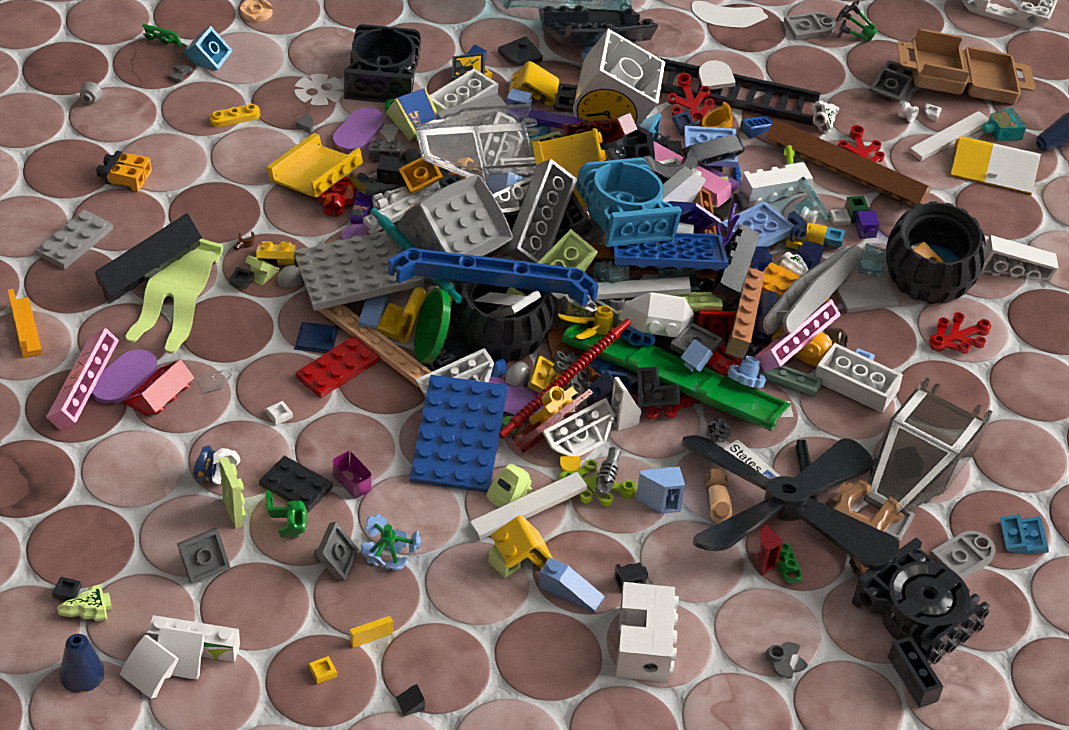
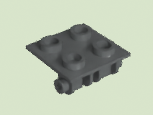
(378, 146)

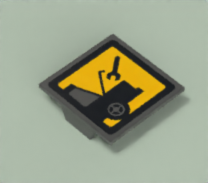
(465, 63)

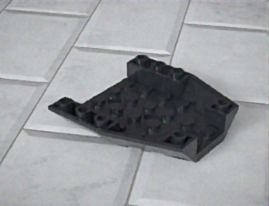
(588, 25)

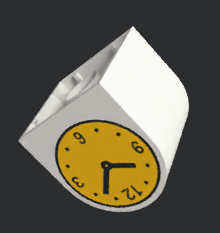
(618, 81)

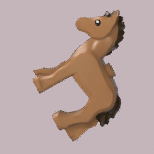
(882, 520)

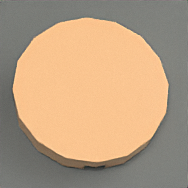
(256, 10)

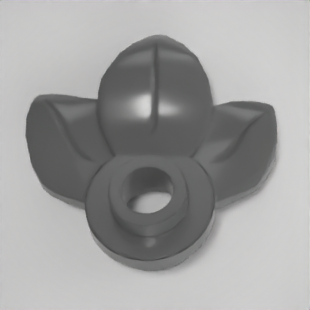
(786, 660)

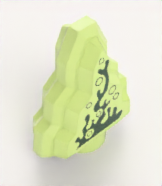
(87, 605)

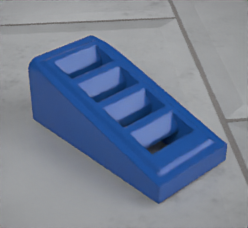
(753, 126)

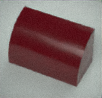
(767, 551)

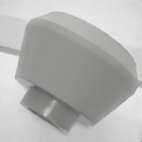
(90, 92)

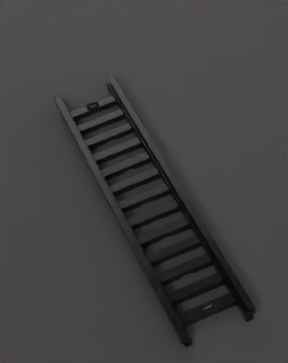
(754, 85)

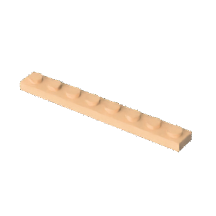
(377, 342)

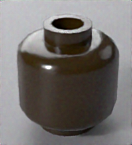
(837, 336)

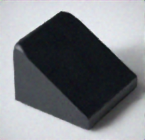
(411, 700)

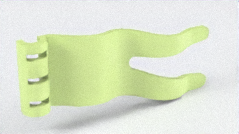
(182, 281)

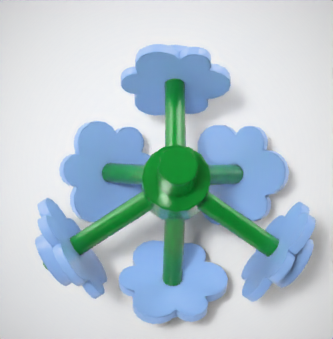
(391, 539)

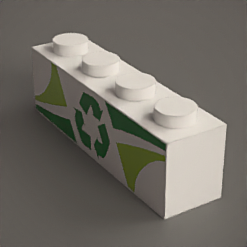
(219, 641)

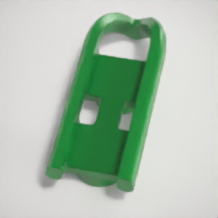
(164, 34)
(789, 565)

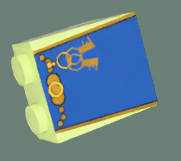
(412, 111)

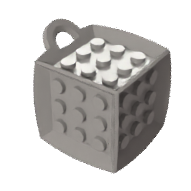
(458, 220)

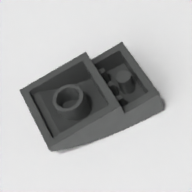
(893, 81)

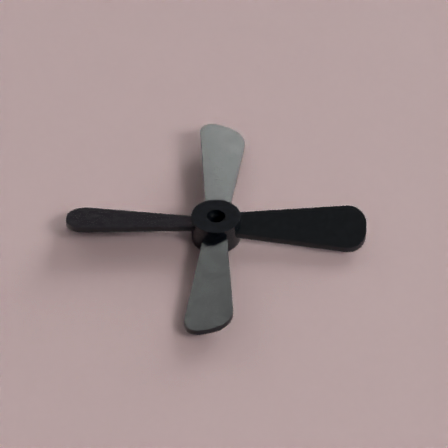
(790, 500)

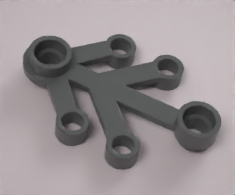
(559, 367)

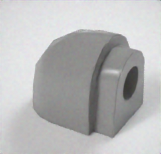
(289, 277)
(518, 374)

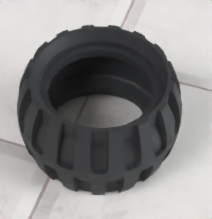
(943, 226)
(501, 337)

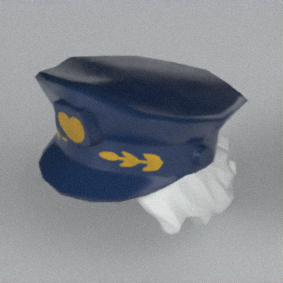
(208, 465)

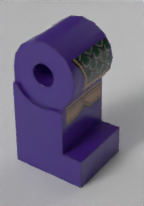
(361, 208)

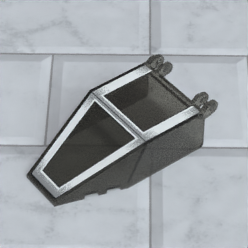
(923, 449)

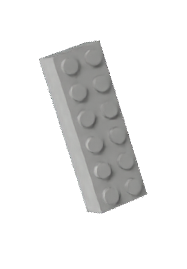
(541, 212)

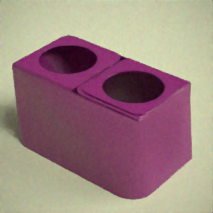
(356, 487)

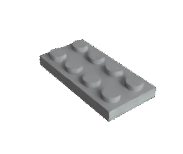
(74, 239)

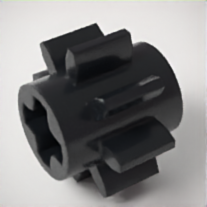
(443, 359)
(718, 430)

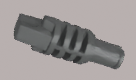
(607, 472)

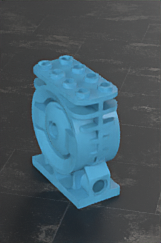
(627, 202)

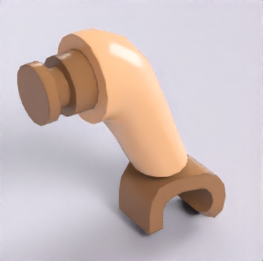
(719, 498)

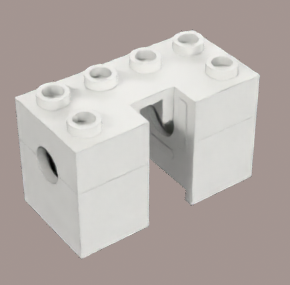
(647, 632)

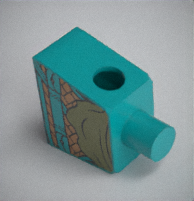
(1005, 125)

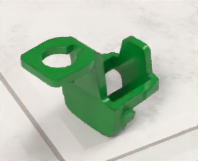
(294, 512)

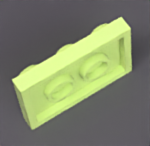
(232, 492)

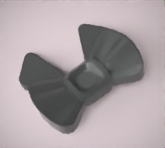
(182, 70)

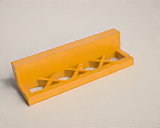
(25, 325)

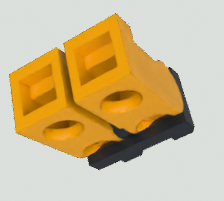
(125, 169)

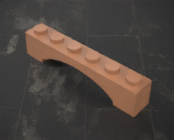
(746, 314)

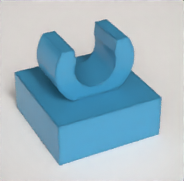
(834, 237)

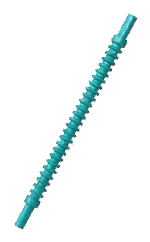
(405, 244)

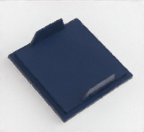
(316, 337)

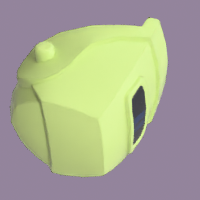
(509, 486)

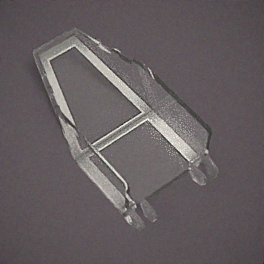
(477, 138)

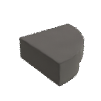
(305, 123)

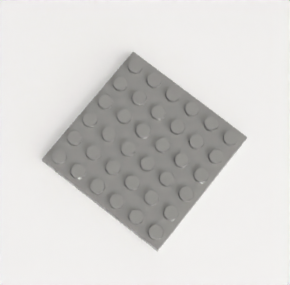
(350, 270)

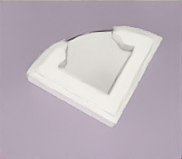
(932, 111)

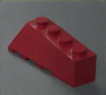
(609, 128)

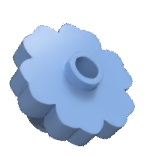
(747, 373)

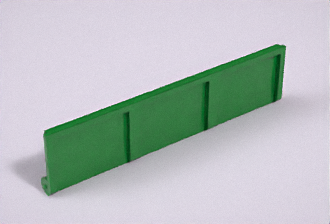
(704, 386)

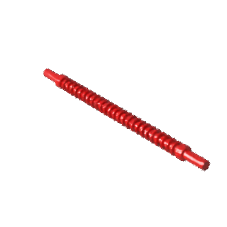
(518, 419)

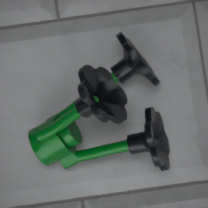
(868, 31)

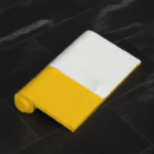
(995, 164)

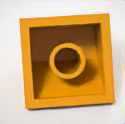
(420, 175)

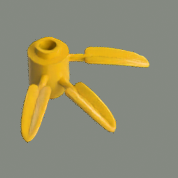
(602, 322)

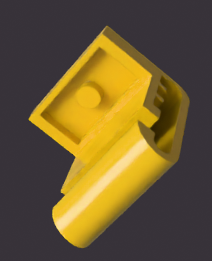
(536, 81)
(398, 321)
(520, 540)

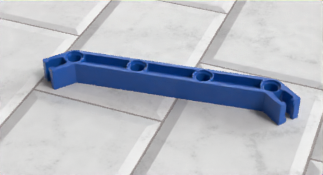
(493, 272)

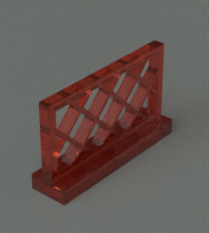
(533, 433)

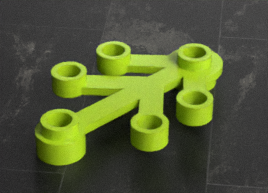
(627, 488)

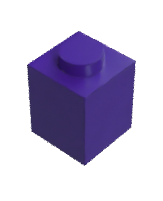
(867, 224)

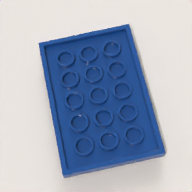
(683, 252)
(459, 433)

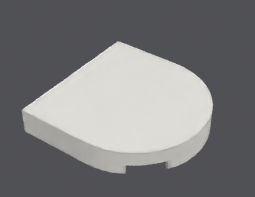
(716, 75)

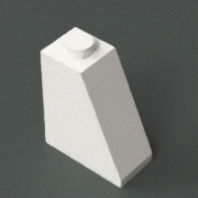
(683, 186)

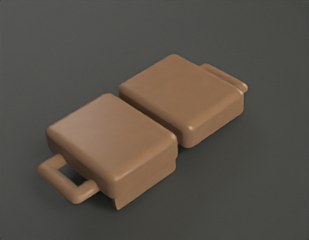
(943, 66)

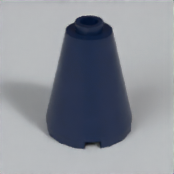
(1055, 135)
(766, 303)
(80, 665)

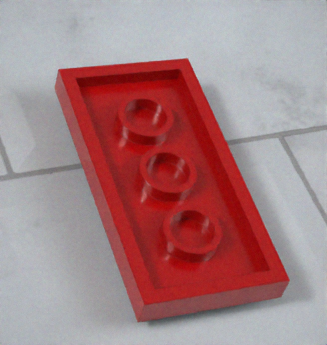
(337, 366)

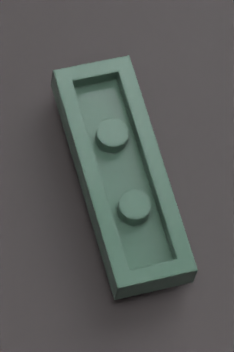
(794, 379)

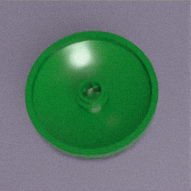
(432, 326)

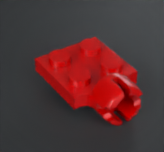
(338, 196)

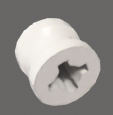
(908, 112)
(808, 215)

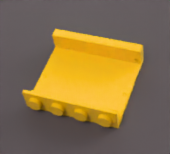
(571, 153)
(312, 167)

